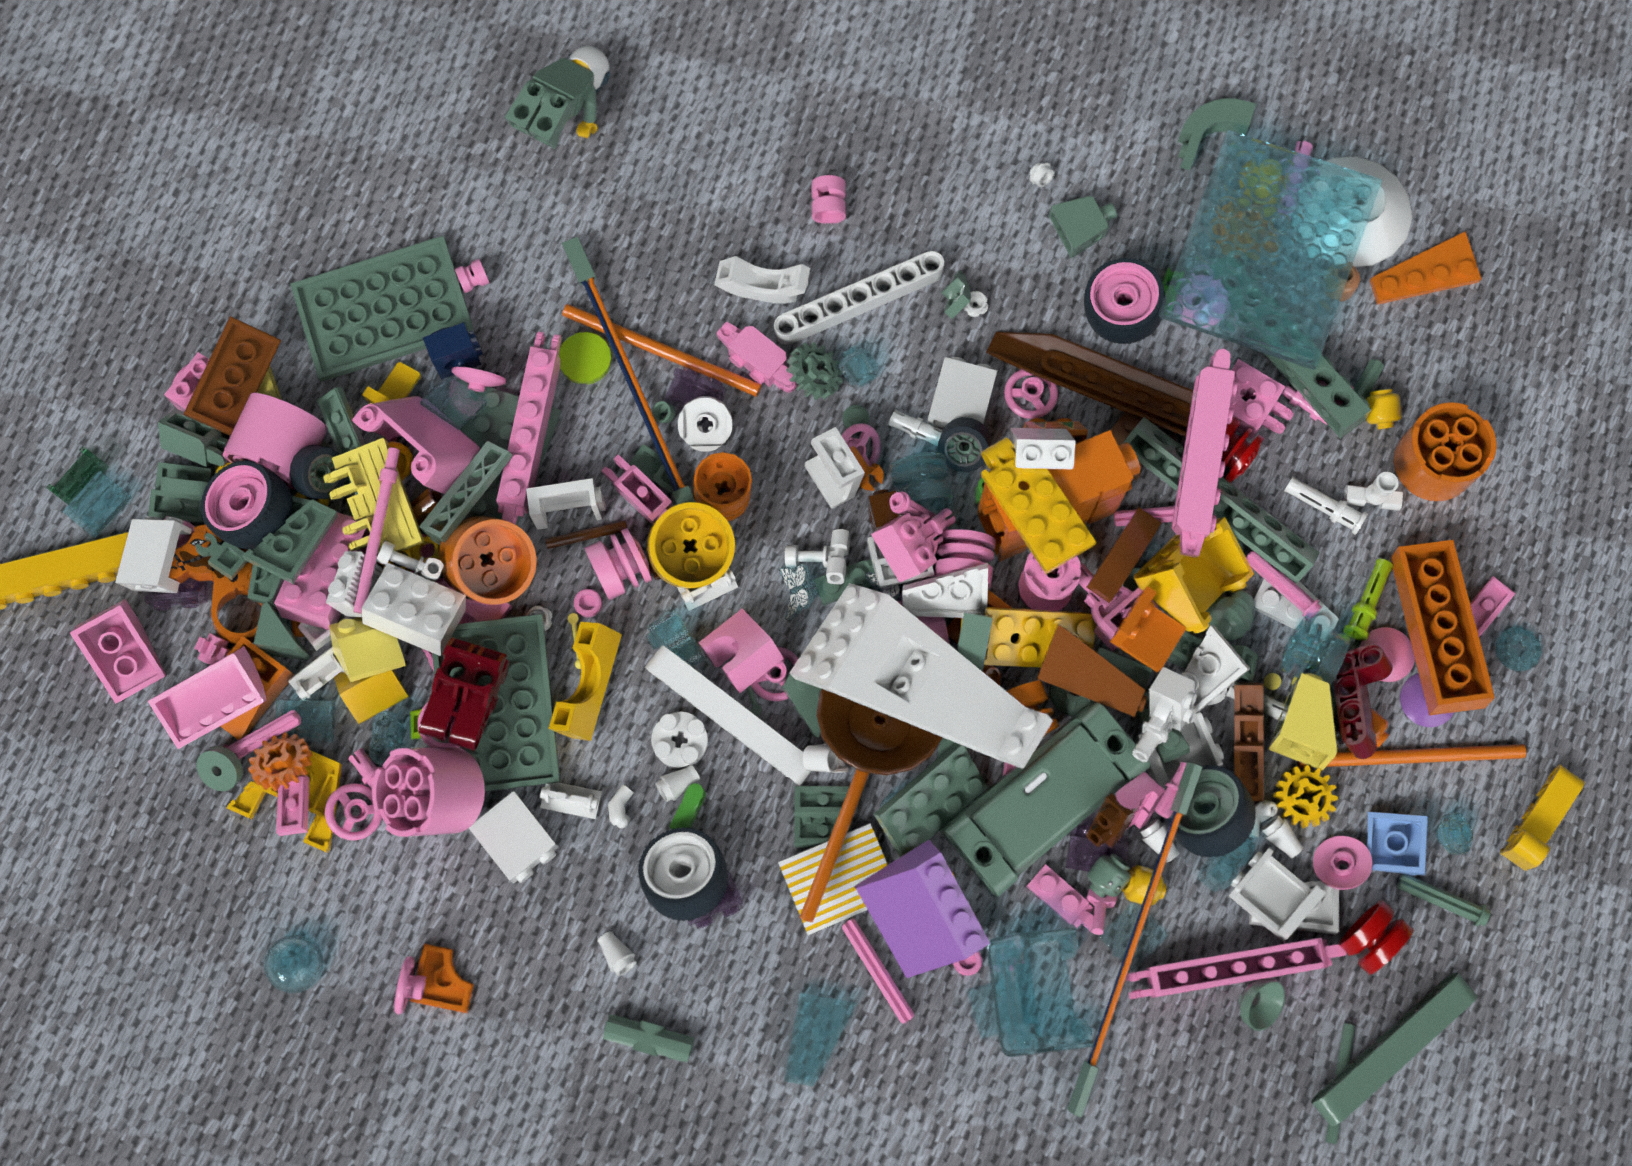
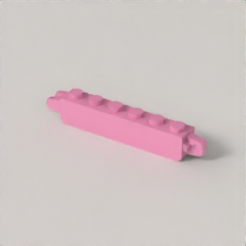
(529, 427)
(1203, 453)
(1235, 968)

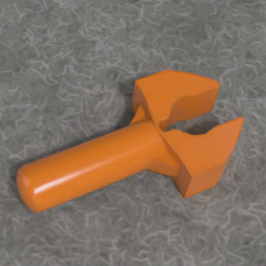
(874, 470)

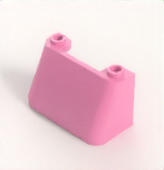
(441, 447)

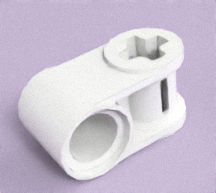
(822, 759)

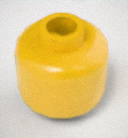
(1384, 408)
(1138, 885)

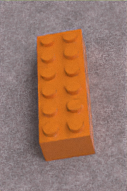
(1441, 628)

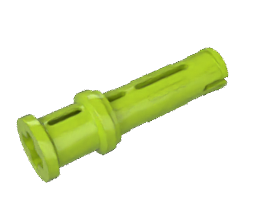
(1365, 610)

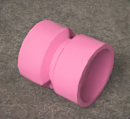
(828, 198)

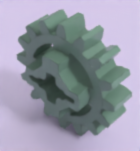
(814, 371)

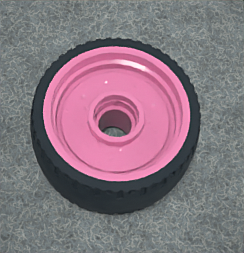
(1120, 282)
(245, 503)

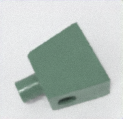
(1081, 223)

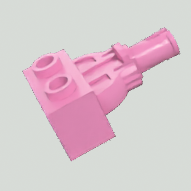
(910, 542)
(1108, 615)

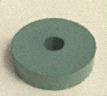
(229, 772)

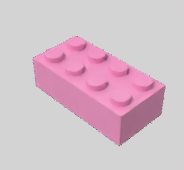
(308, 595)

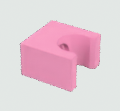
(748, 644)

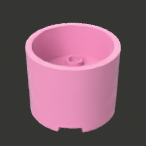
(272, 434)
(428, 791)

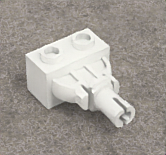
(1170, 707)

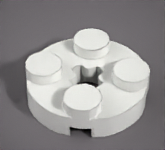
(716, 412)
(666, 749)

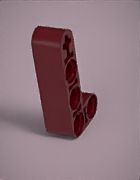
(1358, 669)

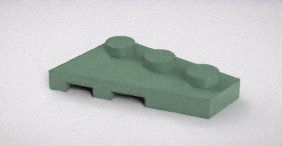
(294, 543)

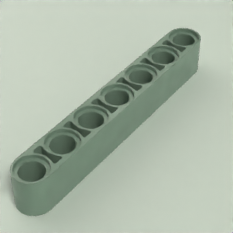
(1394, 1049)

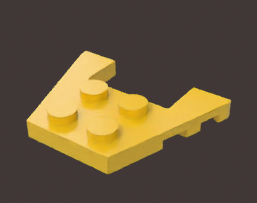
(323, 781)

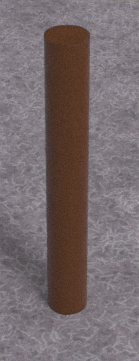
(586, 534)

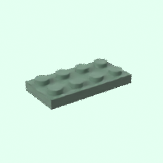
(931, 799)

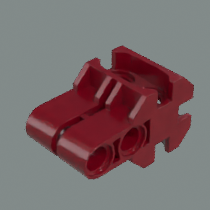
(474, 700)

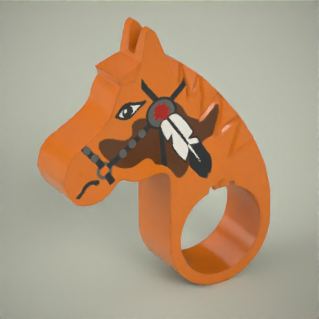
(190, 564)

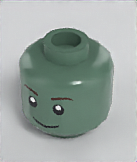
(1109, 875)

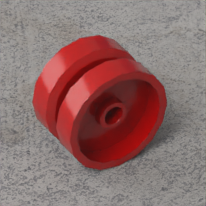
(1376, 937)

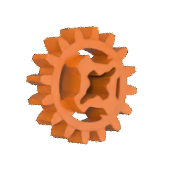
(278, 763)

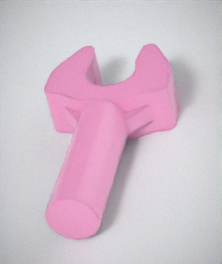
(1100, 905)

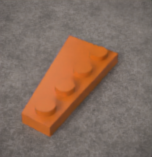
(1434, 270)

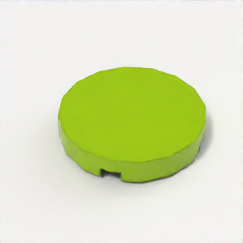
(585, 358)

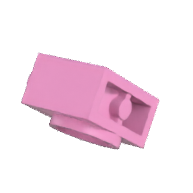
(186, 382)

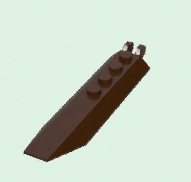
(1096, 377)

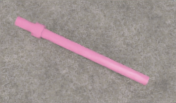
(387, 477)

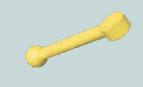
(573, 620)

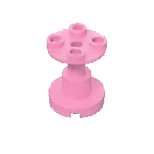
(1048, 590)

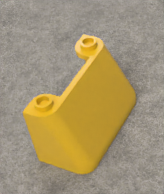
(1192, 584)

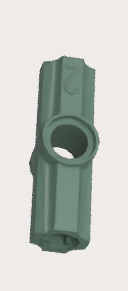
(648, 1038)

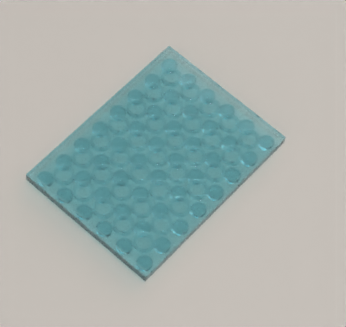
(1270, 249)

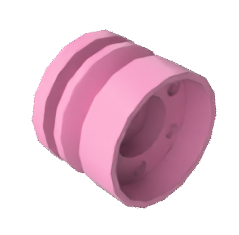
(964, 550)
(618, 563)

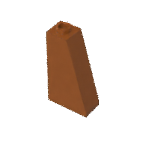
(1085, 672)

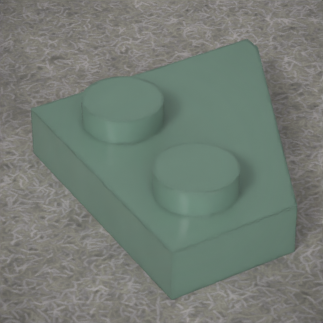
(805, 699)

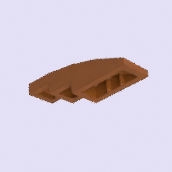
(1123, 555)
(1249, 737)

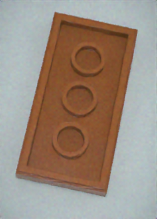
(232, 375)

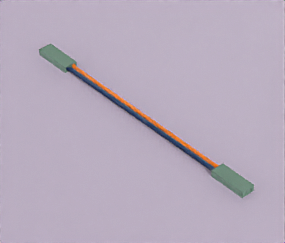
(584, 275)
(1089, 1069)

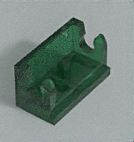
(78, 476)

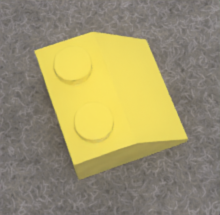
(363, 649)

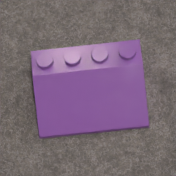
(922, 911)

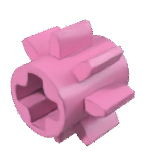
(212, 648)

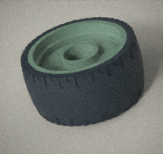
(1218, 814)

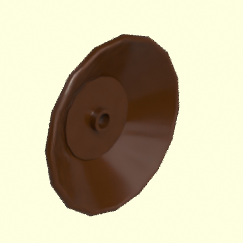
(871, 747)

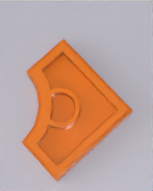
(443, 984)

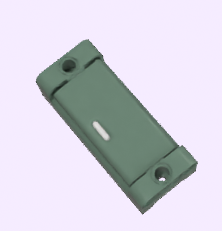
(1046, 800)

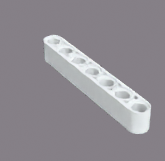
(867, 288)
(728, 714)

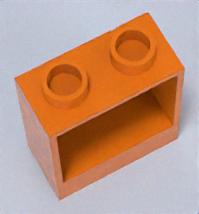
(1092, 487)

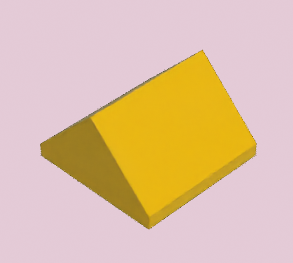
(371, 694)

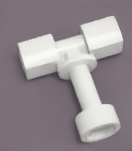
(1379, 493)
(831, 556)
(430, 569)

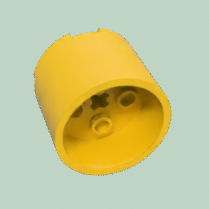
(712, 540)

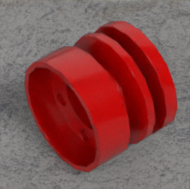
(1239, 451)

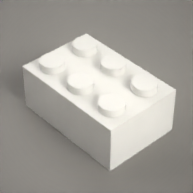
(413, 609)

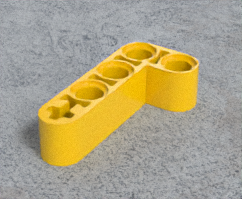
(1529, 841)

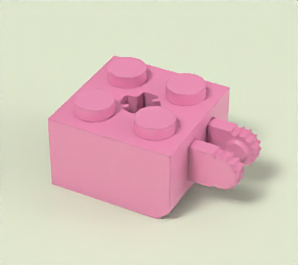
(1262, 399)

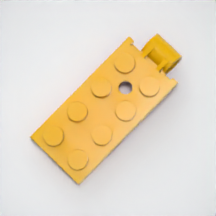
(1040, 513)
(1034, 632)

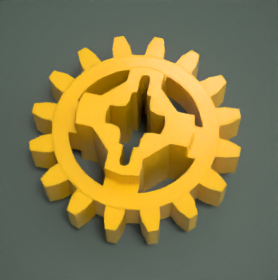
(1309, 807)

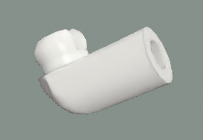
(616, 807)
(1264, 811)

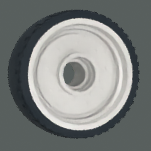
(674, 856)

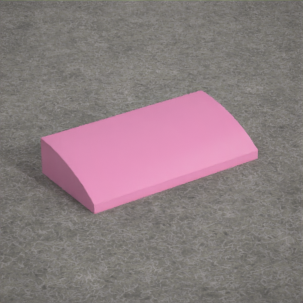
(209, 698)

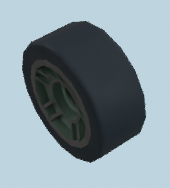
(969, 456)
(304, 469)

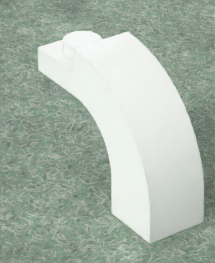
(760, 283)

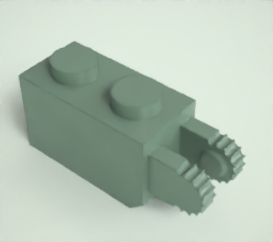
(191, 439)

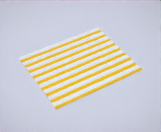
(857, 860)

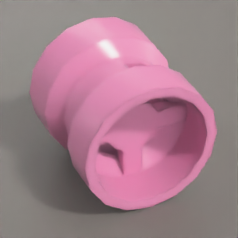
(465, 276)

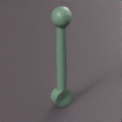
(755, 709)

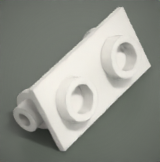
(697, 596)
(316, 674)
(570, 799)

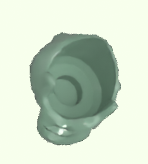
(1232, 615)

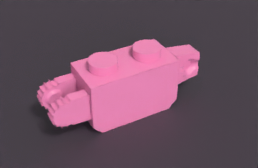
(758, 355)
(639, 490)

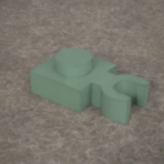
(224, 558)

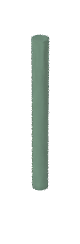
(1343, 1061)

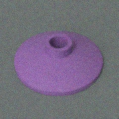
(1415, 706)

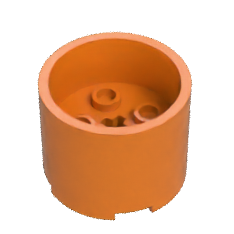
(1441, 471)
(509, 565)

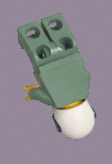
(559, 94)

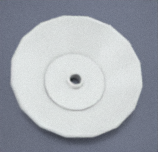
(1389, 217)

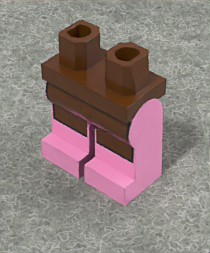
(1129, 806)

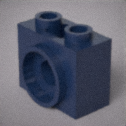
(453, 348)

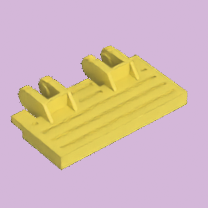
(364, 468)

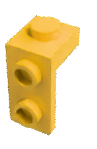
(396, 386)

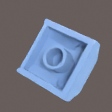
(1397, 842)

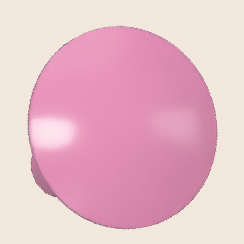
(1396, 647)

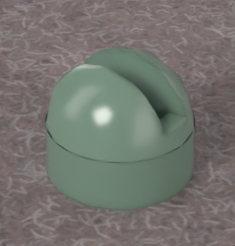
(661, 408)

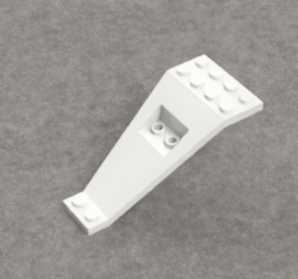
(899, 666)

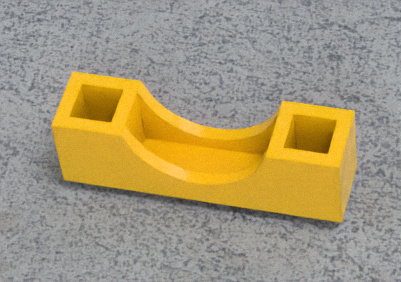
(596, 650)

